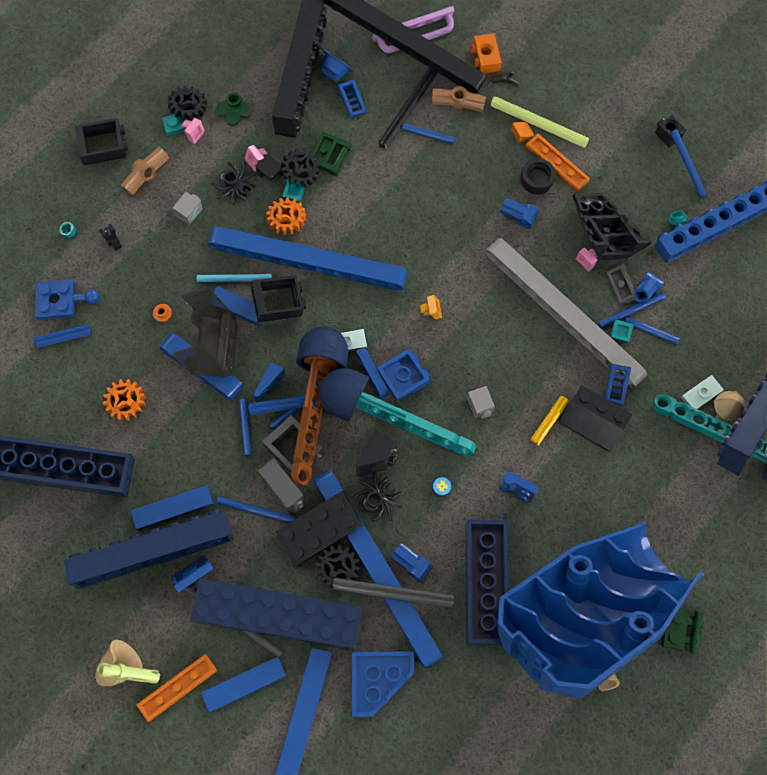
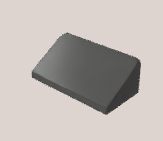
(622, 283)

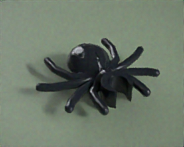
(235, 183)
(378, 497)

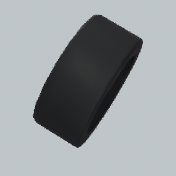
(540, 164)

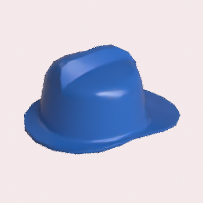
(333, 67)

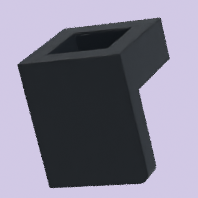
(269, 167)

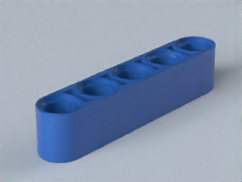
(228, 386)

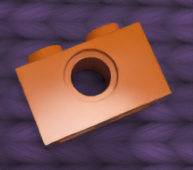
(486, 45)

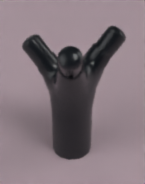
(505, 78)

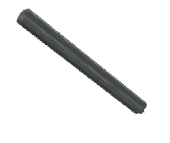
(393, 592)

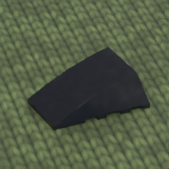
(607, 229)

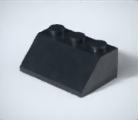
(595, 418)
(377, 455)

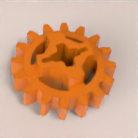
(286, 216)
(128, 393)

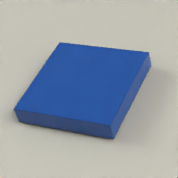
(191, 573)

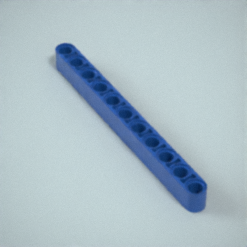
(307, 258)
(381, 574)

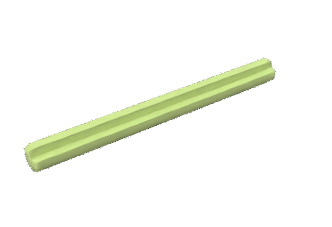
(539, 121)

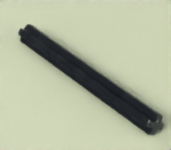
(407, 108)

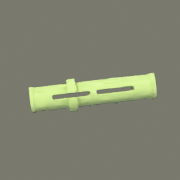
(123, 672)

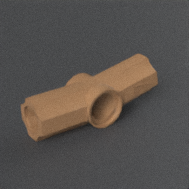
(449, 98)
(144, 170)

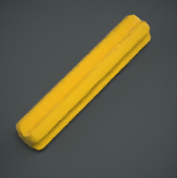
(549, 420)

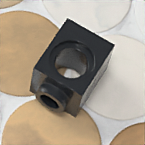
(672, 124)

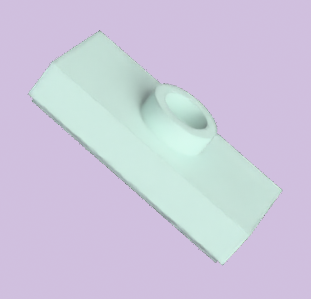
(355, 340)
(702, 393)

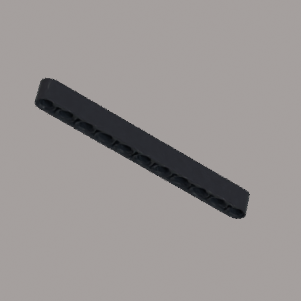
(410, 43)

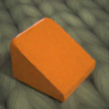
(522, 131)

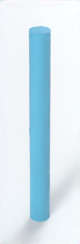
(232, 278)

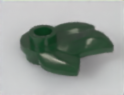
(232, 111)

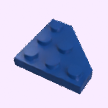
(377, 678)

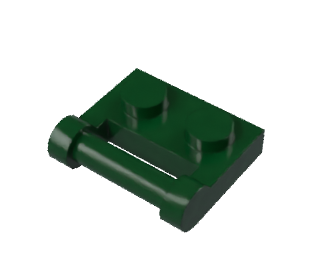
(324, 150)

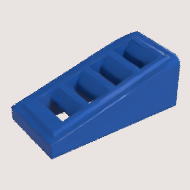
(341, 88)
(270, 378)
(618, 400)

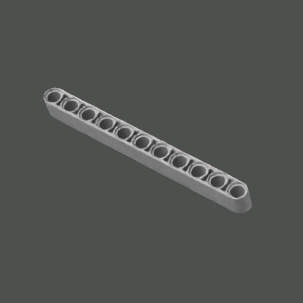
(563, 310)

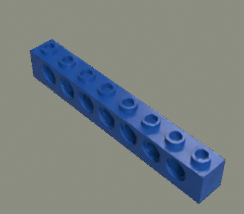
(671, 250)

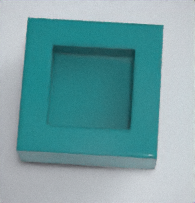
(172, 125)
(293, 192)
(621, 331)

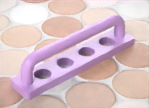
(420, 21)

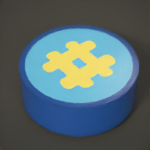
(442, 486)

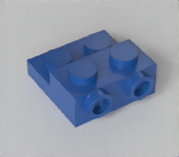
(404, 374)

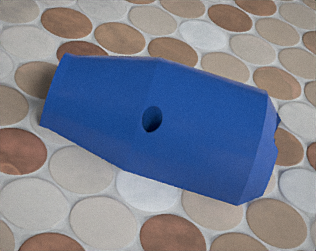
(591, 612)

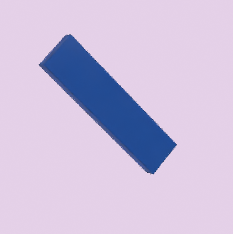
(172, 507)
(243, 684)

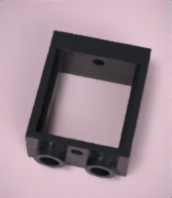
(99, 128)
(273, 284)

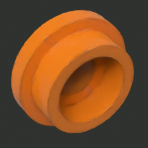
(163, 317)

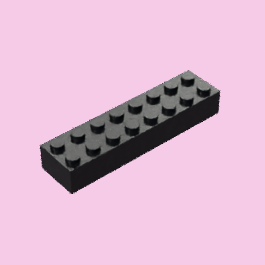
(299, 67)

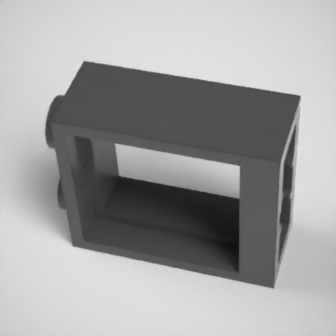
(279, 434)
(282, 486)

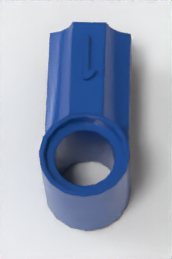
(524, 214)
(648, 287)
(414, 564)

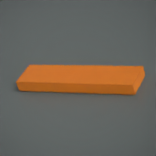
(563, 167)
(177, 688)

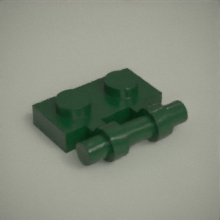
(675, 634)

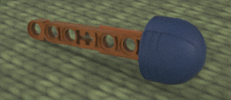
(320, 353)

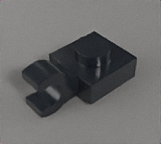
(110, 236)

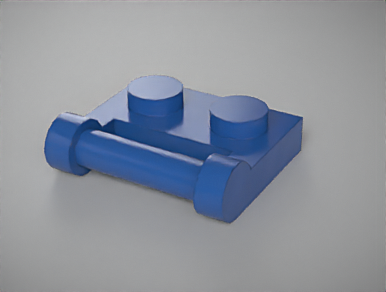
(522, 488)

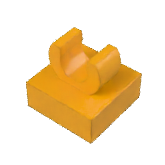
(432, 307)

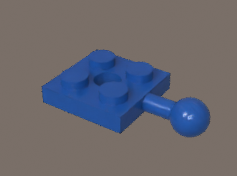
(66, 305)

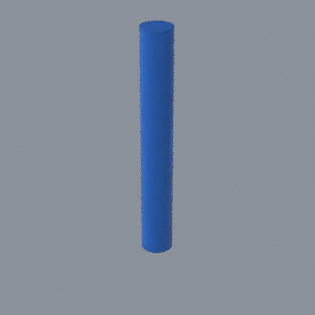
(427, 133)
(653, 331)
(245, 427)

